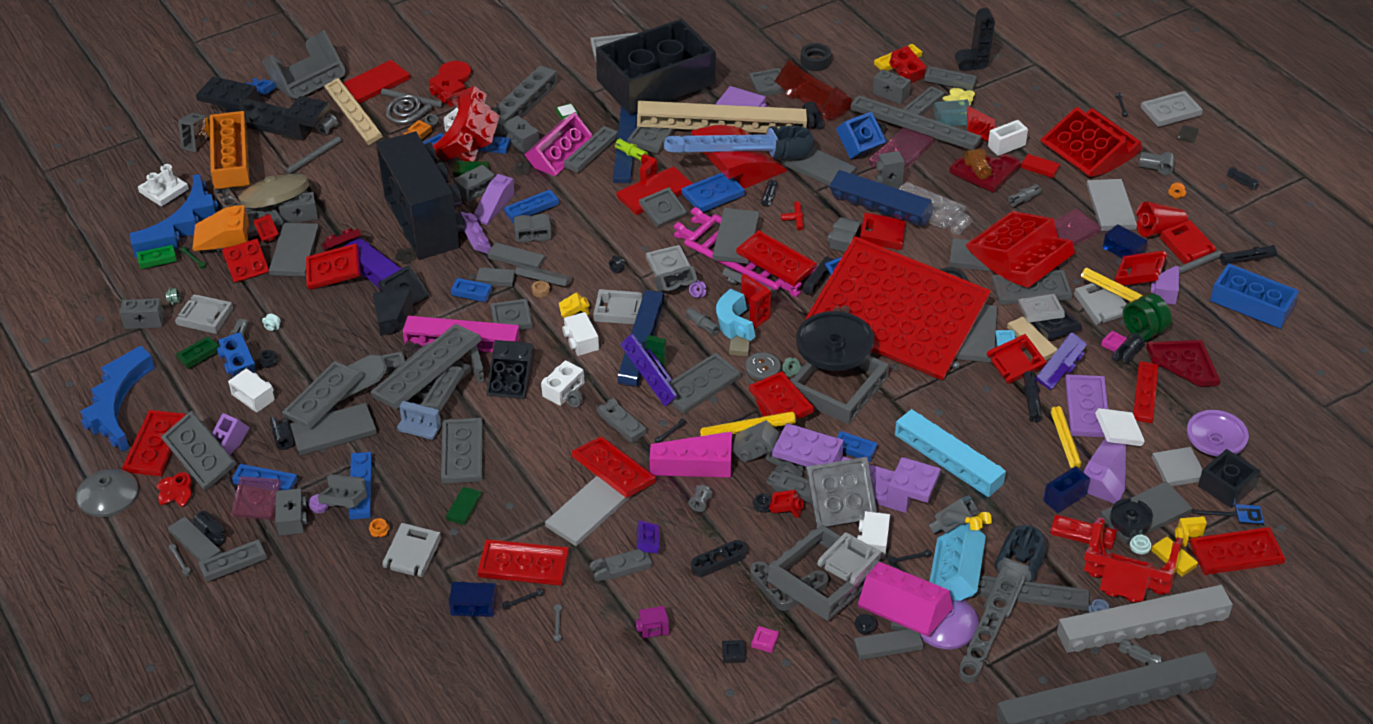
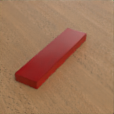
(1145, 392)

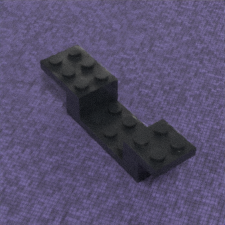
(239, 96)

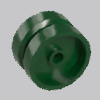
(1147, 316)

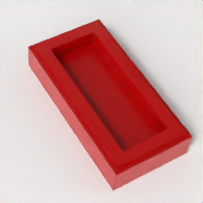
(1040, 165)

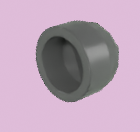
(431, 119)
(574, 398)

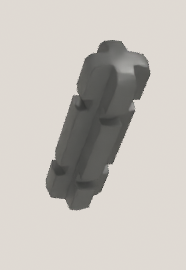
(1139, 653)

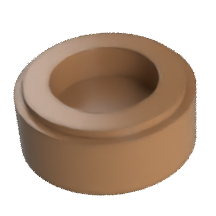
(540, 289)

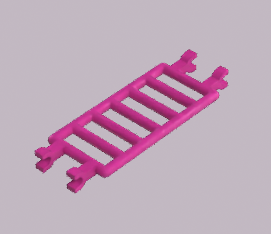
(707, 222)

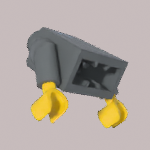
(959, 513)

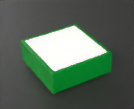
(565, 110)

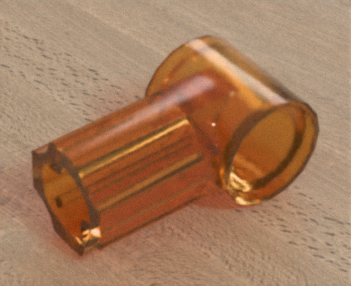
(977, 160)

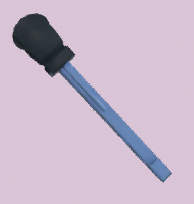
(785, 142)

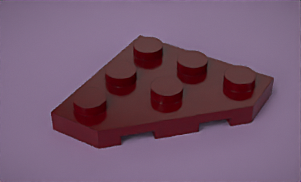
(1001, 168)
(1185, 359)

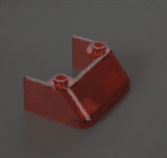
(799, 84)

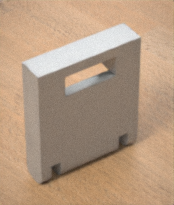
(1100, 304)
(621, 306)
(201, 314)
(410, 552)
(846, 563)

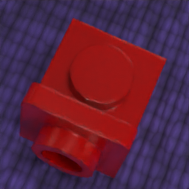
(648, 168)
(265, 228)
(787, 501)

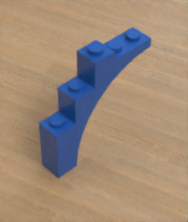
(180, 224)
(108, 396)

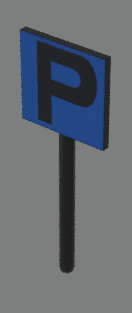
(1246, 514)

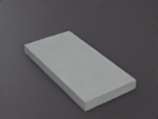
(1111, 204)
(585, 511)

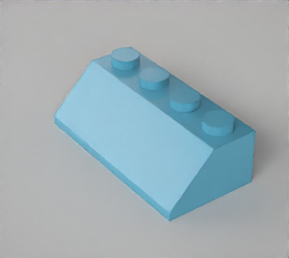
(958, 561)

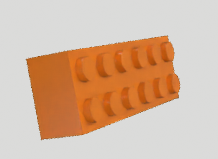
(229, 150)

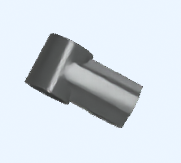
(1163, 163)

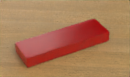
(1080, 531)

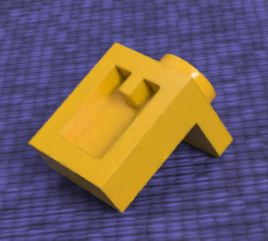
(1190, 528)

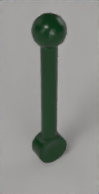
(202, 265)

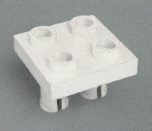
(163, 186)

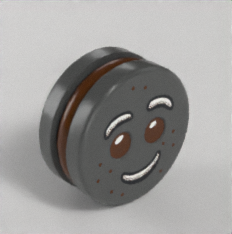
(761, 366)

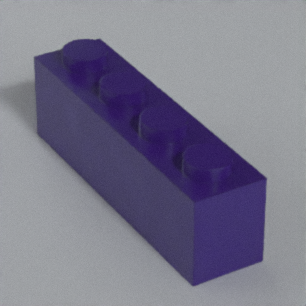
(373, 263)

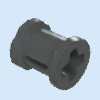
(325, 125)
(701, 498)

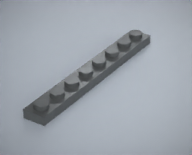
(916, 122)

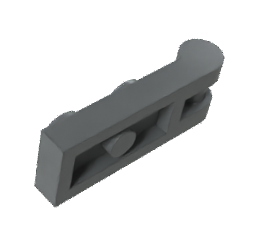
(621, 420)

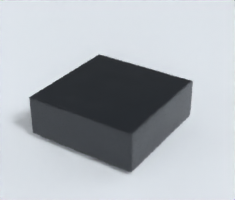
(733, 651)

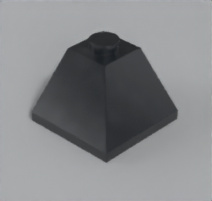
(392, 309)

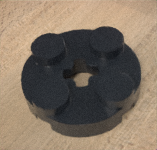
(1126, 525)

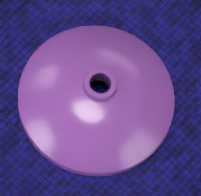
(1217, 430)
(956, 628)

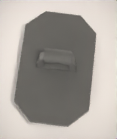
(372, 369)

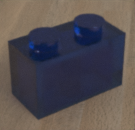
(1124, 242)
(1066, 489)
(472, 599)

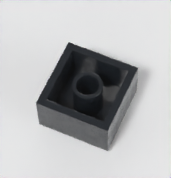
(1229, 478)

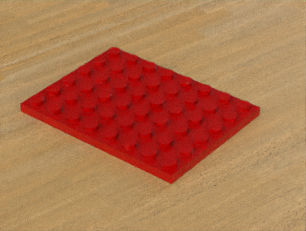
(912, 308)

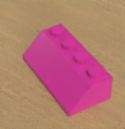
(558, 144)
(905, 599)

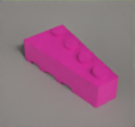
(693, 456)

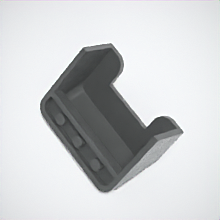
(310, 73)

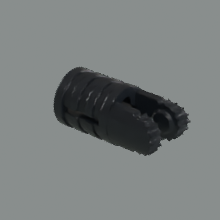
(813, 115)
(1129, 348)
(281, 433)
(209, 527)

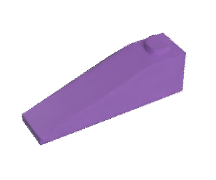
(1107, 471)

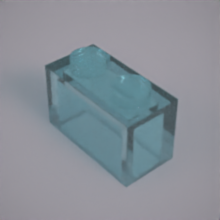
(951, 112)

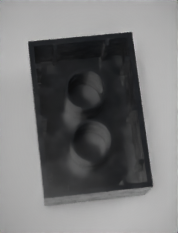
(656, 65)
(420, 194)

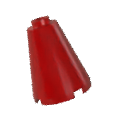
(1155, 218)

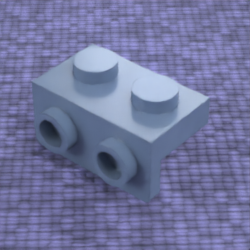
(419, 420)

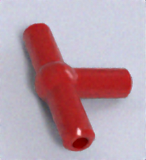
(798, 216)

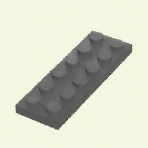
(425, 366)

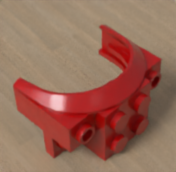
(471, 128)
(1128, 575)

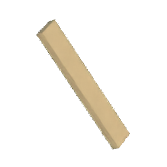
(353, 111)

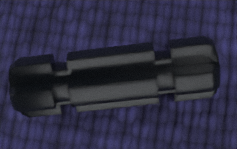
(1242, 178)
(769, 192)

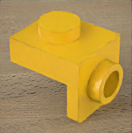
(574, 304)

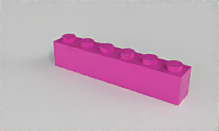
(426, 330)

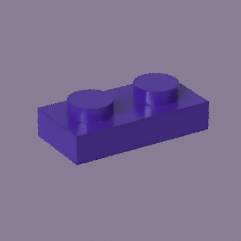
(647, 537)

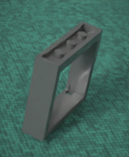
(834, 408)
(802, 592)

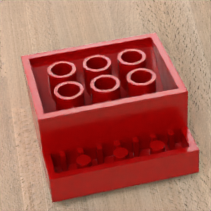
(1091, 142)
(744, 166)
(1021, 247)

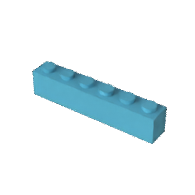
(950, 453)

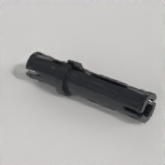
(1251, 254)
(1031, 390)

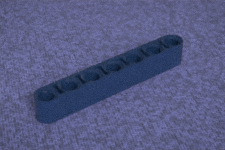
(644, 325)

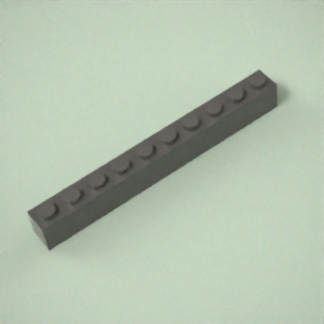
(1110, 692)

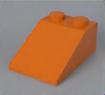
(222, 229)

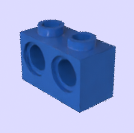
(238, 355)

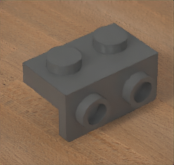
(343, 491)

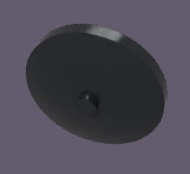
(835, 340)

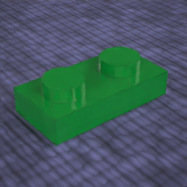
(156, 256)

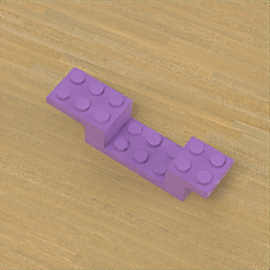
(889, 487)

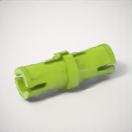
(630, 149)

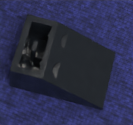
(510, 369)

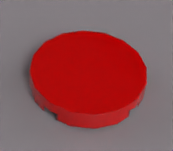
(457, 69)

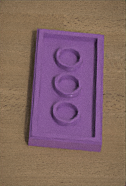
(1083, 398)

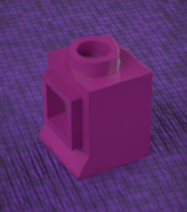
(653, 622)

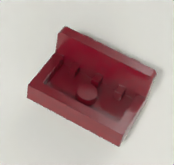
(334, 242)

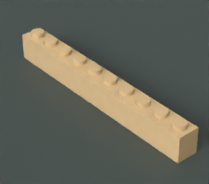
(704, 115)

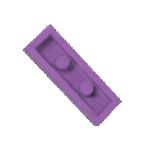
(475, 233)

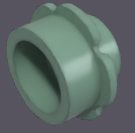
(173, 296)
(795, 366)

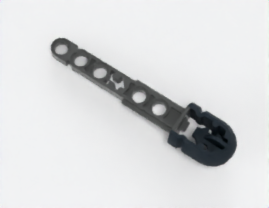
(1010, 573)

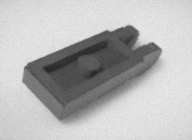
(620, 565)

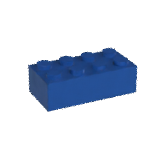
(1254, 295)

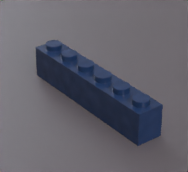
(881, 198)

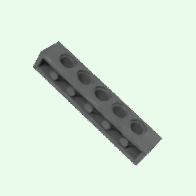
(525, 96)

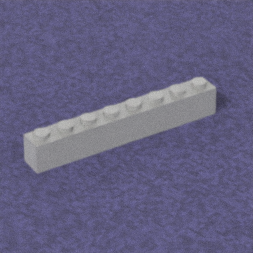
(1144, 618)

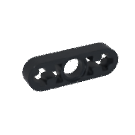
(817, 278)
(725, 551)

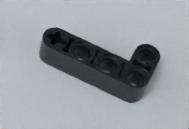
(979, 54)

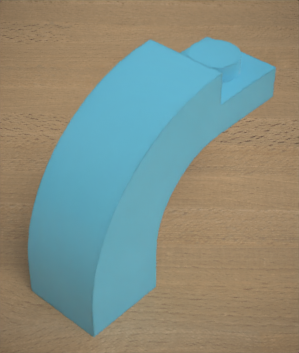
(728, 311)

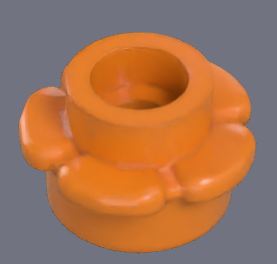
(1177, 186)
(379, 527)

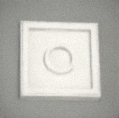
(1119, 427)

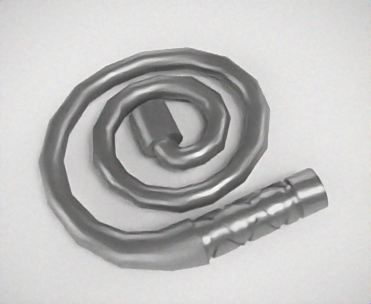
(413, 115)

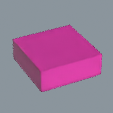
(1113, 341)
(765, 639)

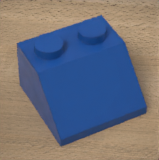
(860, 135)

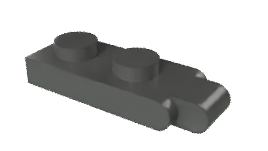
(785, 481)

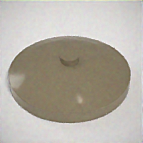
(273, 190)

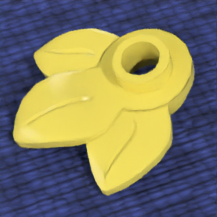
(959, 94)

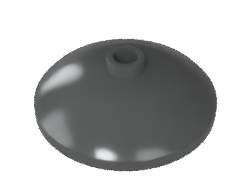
(107, 492)

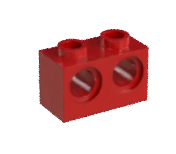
(907, 64)

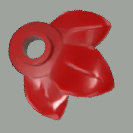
(172, 490)

